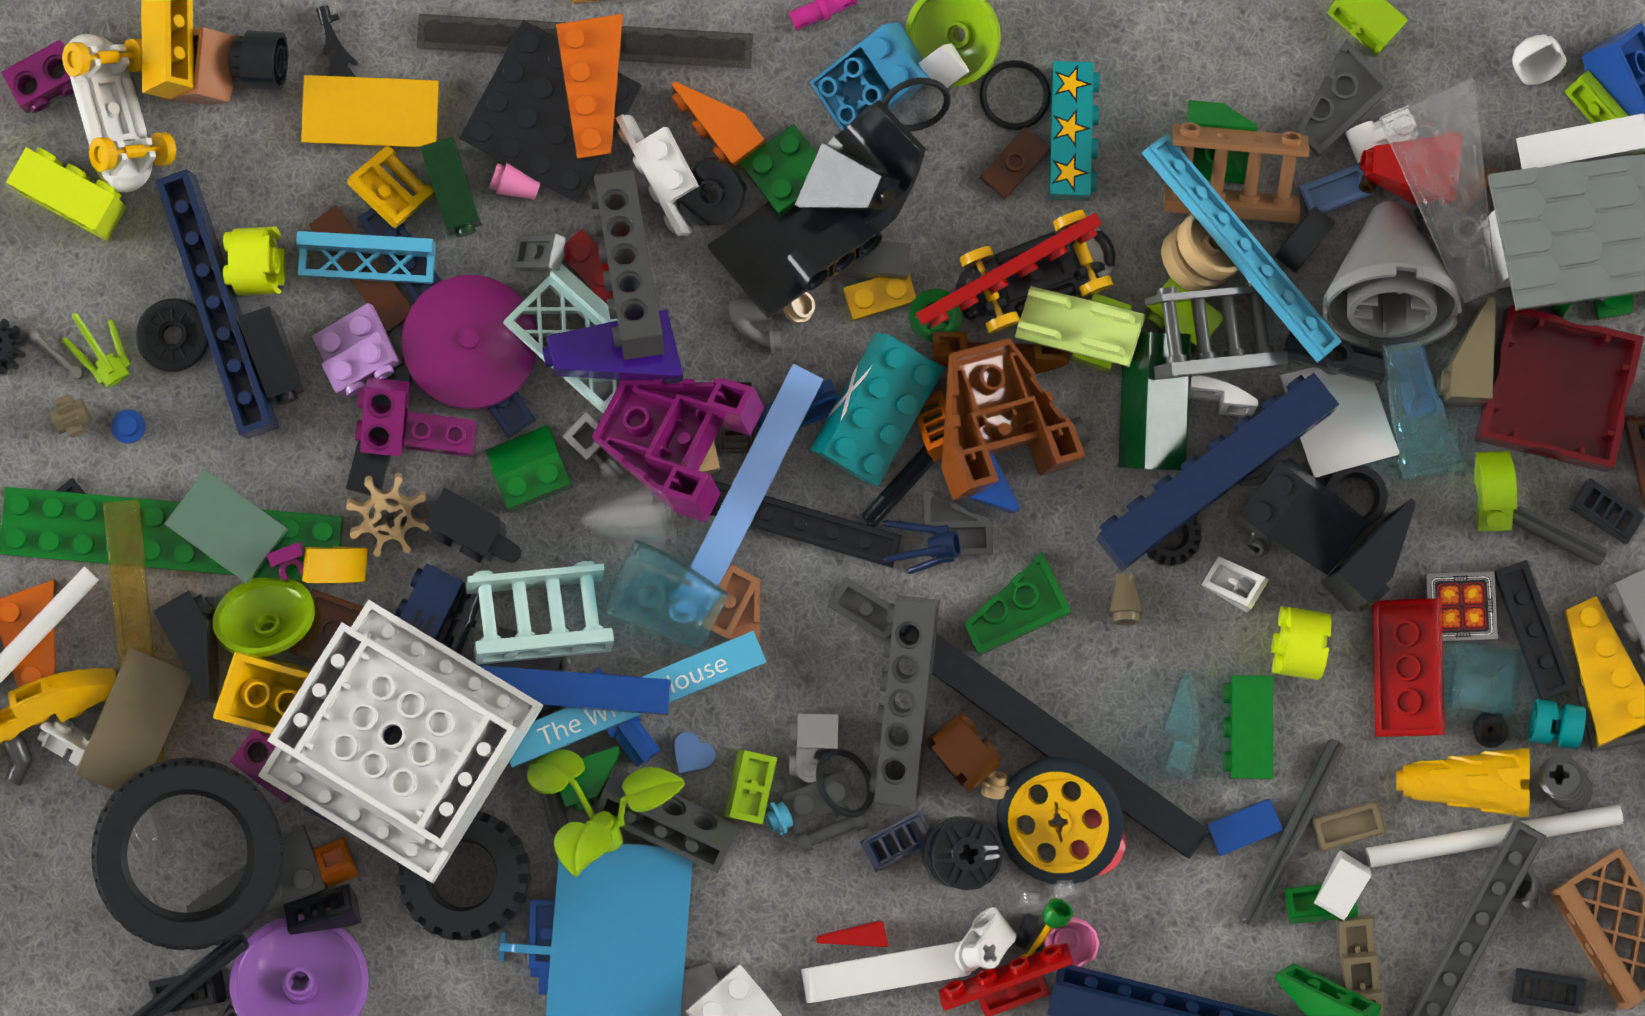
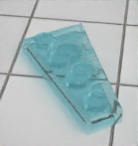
(1418, 415)

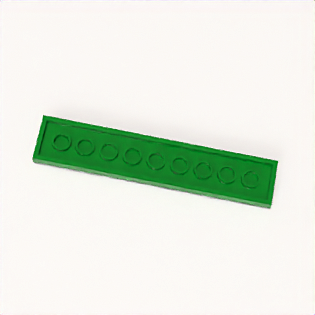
(73, 529)

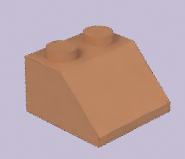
(211, 68)

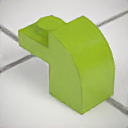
(1495, 489)

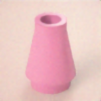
(512, 182)

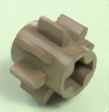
(70, 416)

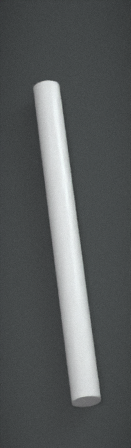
(46, 621)
(1491, 836)

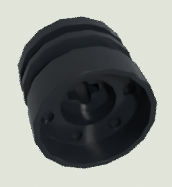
(946, 841)

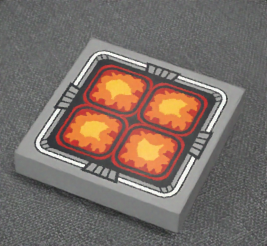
(1466, 604)

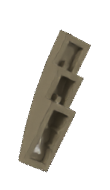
(1359, 958)

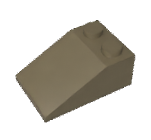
(1469, 370)

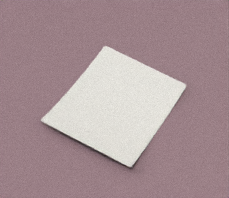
(1354, 432)

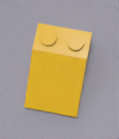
(258, 691)

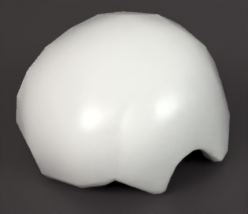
(1538, 59)

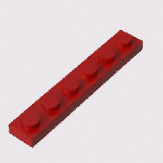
(1022, 264)

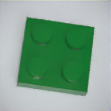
(781, 168)

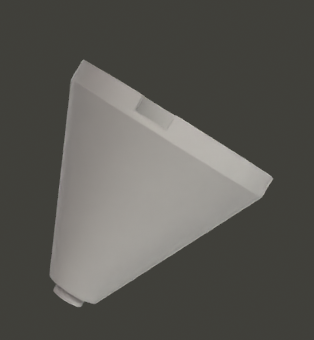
(1391, 285)

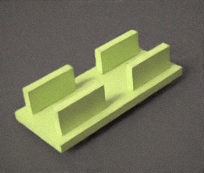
(1080, 326)

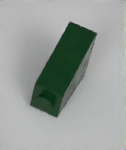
(451, 187)

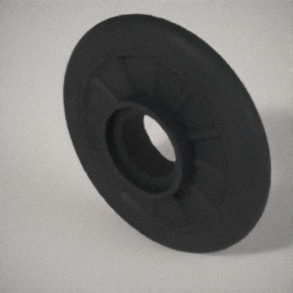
(151, 335)

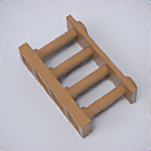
(1247, 202)

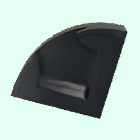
(1026, 930)

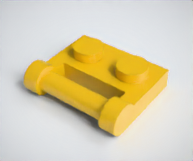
(385, 193)

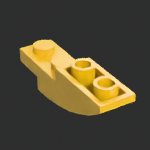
(63, 693)

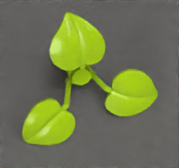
(582, 843)

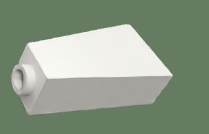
(1584, 142)

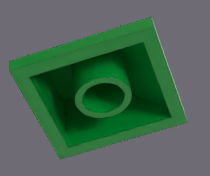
(1219, 116)

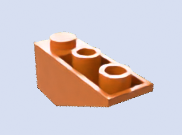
(725, 126)

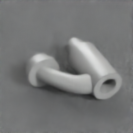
(746, 311)

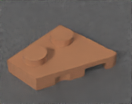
(742, 607)

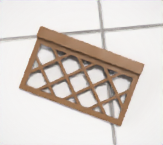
(1592, 937)

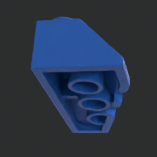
(1621, 67)

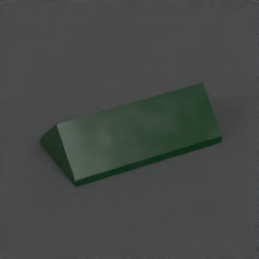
(1153, 410)

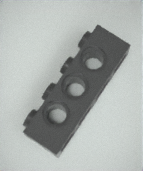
(674, 825)

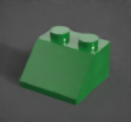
(528, 468)

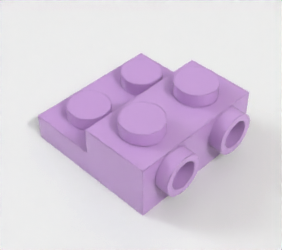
(356, 350)

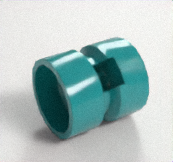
(1568, 727)

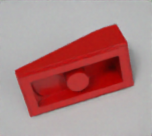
(861, 935)

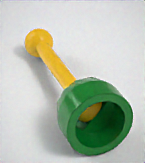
(1055, 915)

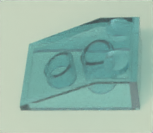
(665, 596)

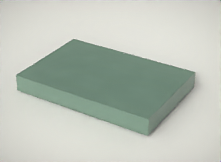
(226, 526)

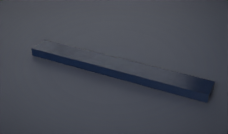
(511, 414)

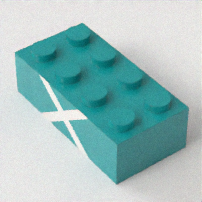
(876, 409)

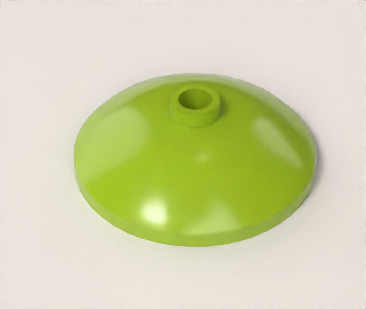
(938, 22)
(263, 616)

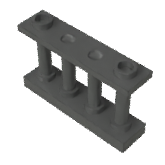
(1206, 361)

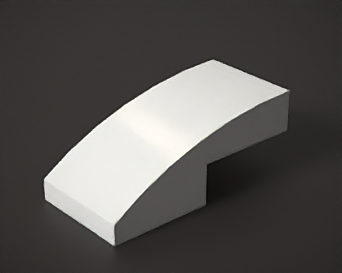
(1230, 399)

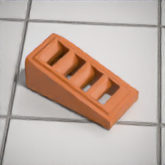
(933, 447)

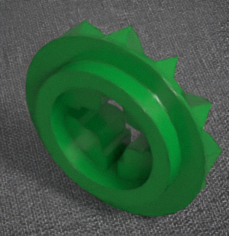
(925, 299)

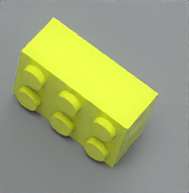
(67, 192)

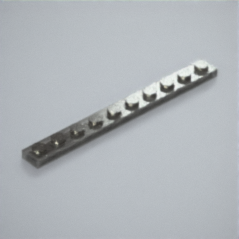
(637, 43)

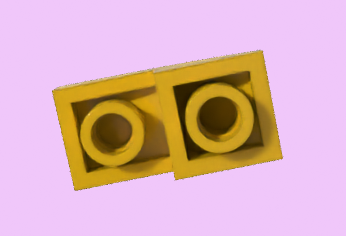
(335, 564)

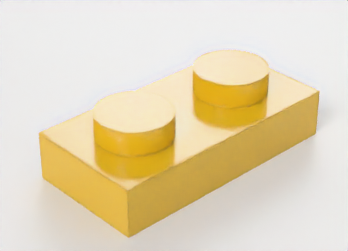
(878, 296)

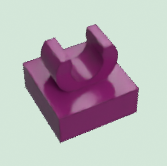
(286, 557)

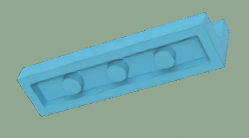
(367, 245)

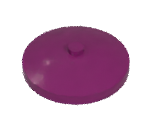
(462, 348)

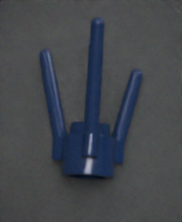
(943, 546)

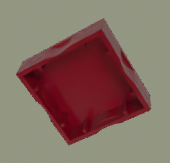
(1559, 389)

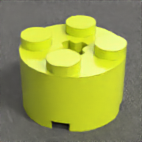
(254, 261)
(1301, 643)

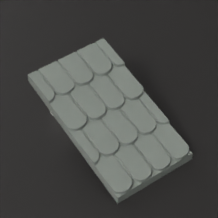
(1569, 231)

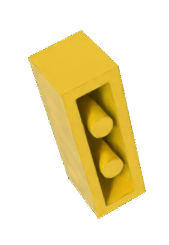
(167, 47)

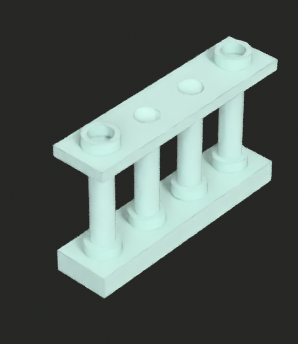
(525, 643)

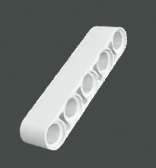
(881, 972)

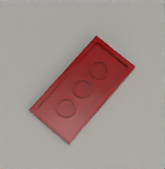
(1408, 667)

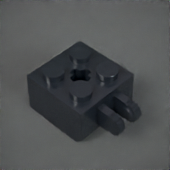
(472, 528)

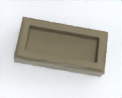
(1348, 826)

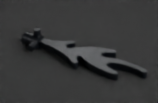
(339, 62)

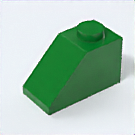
(593, 779)

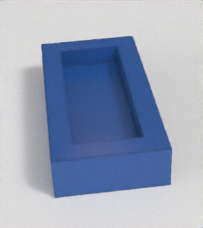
(1244, 827)

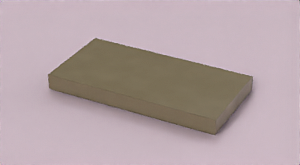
(133, 720)

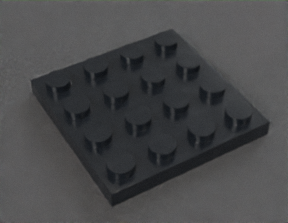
(528, 118)

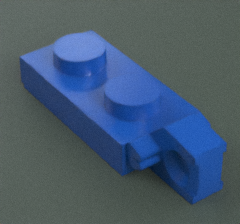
(540, 934)

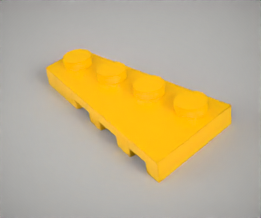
(1606, 672)

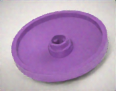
(299, 974)

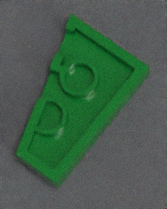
(1019, 608)

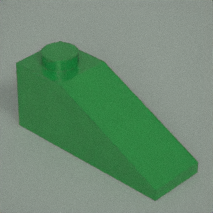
(1321, 996)

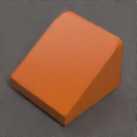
(335, 862)

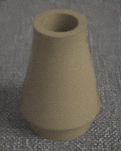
(1125, 601)

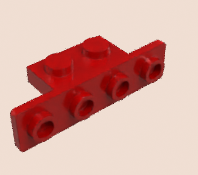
(1010, 984)

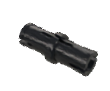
(462, 621)

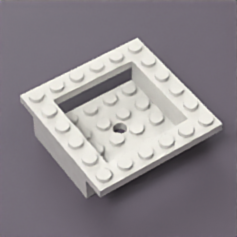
(453, 746)

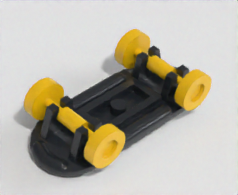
(1080, 270)

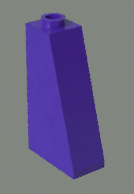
(592, 354)

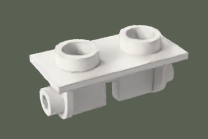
(61, 736)

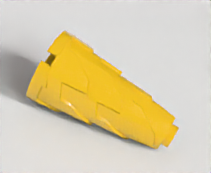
(1484, 781)

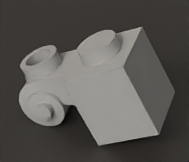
(581, 440)
(812, 734)

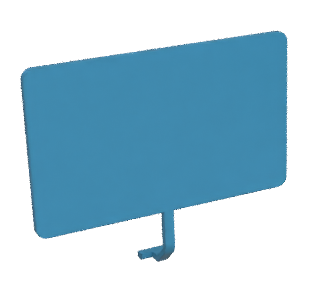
(618, 935)

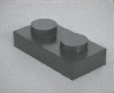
(539, 252)
(862, 608)

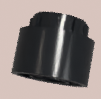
(260, 59)

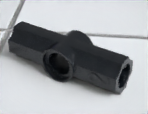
(1357, 363)

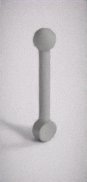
(74, 371)

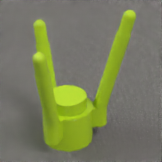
(110, 368)

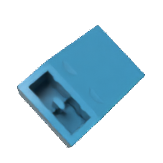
(869, 74)

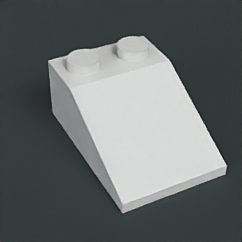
(734, 996)

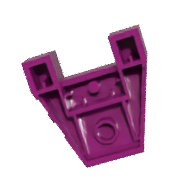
(667, 430)

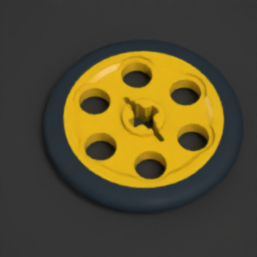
(1095, 794)

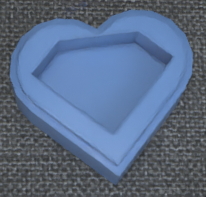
(692, 754)

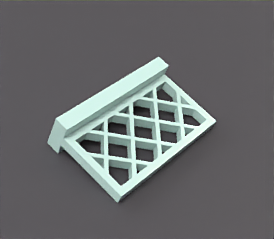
(581, 302)

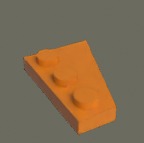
(15, 614)

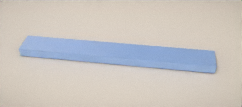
(756, 473)

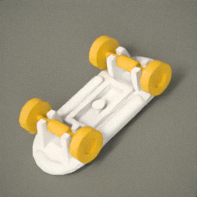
(112, 111)

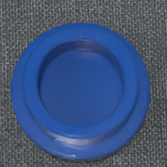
(128, 426)

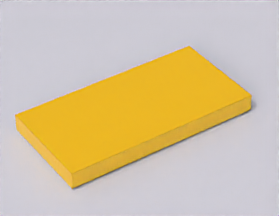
(369, 111)

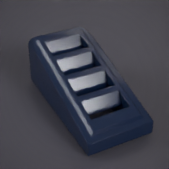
(871, 852)

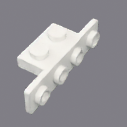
(664, 168)

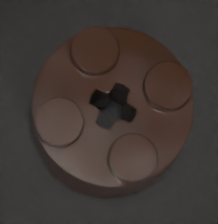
(963, 752)

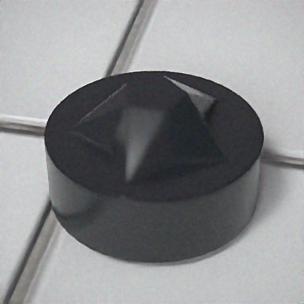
(1490, 730)

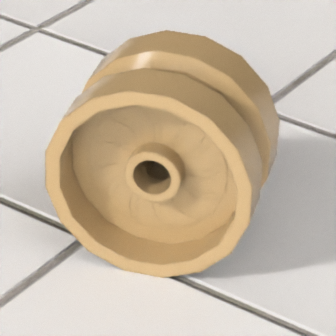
(1195, 258)

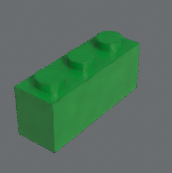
(1249, 727)

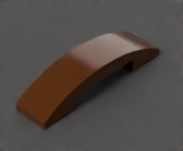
(1038, 356)

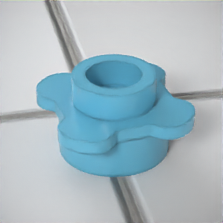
(778, 817)

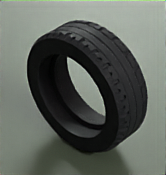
(203, 927)

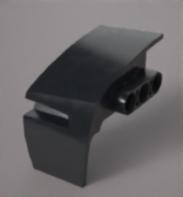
(795, 253)

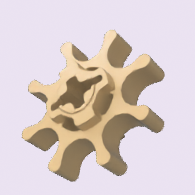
(383, 527)

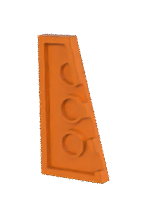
(590, 72)

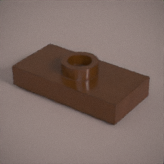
(1014, 163)

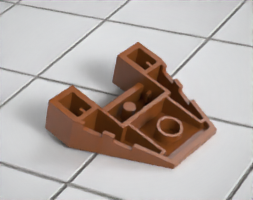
(997, 408)

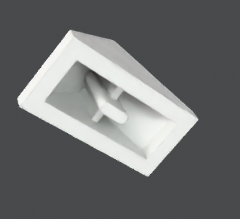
(1235, 583)
(1343, 885)

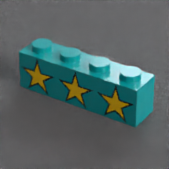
(1071, 131)

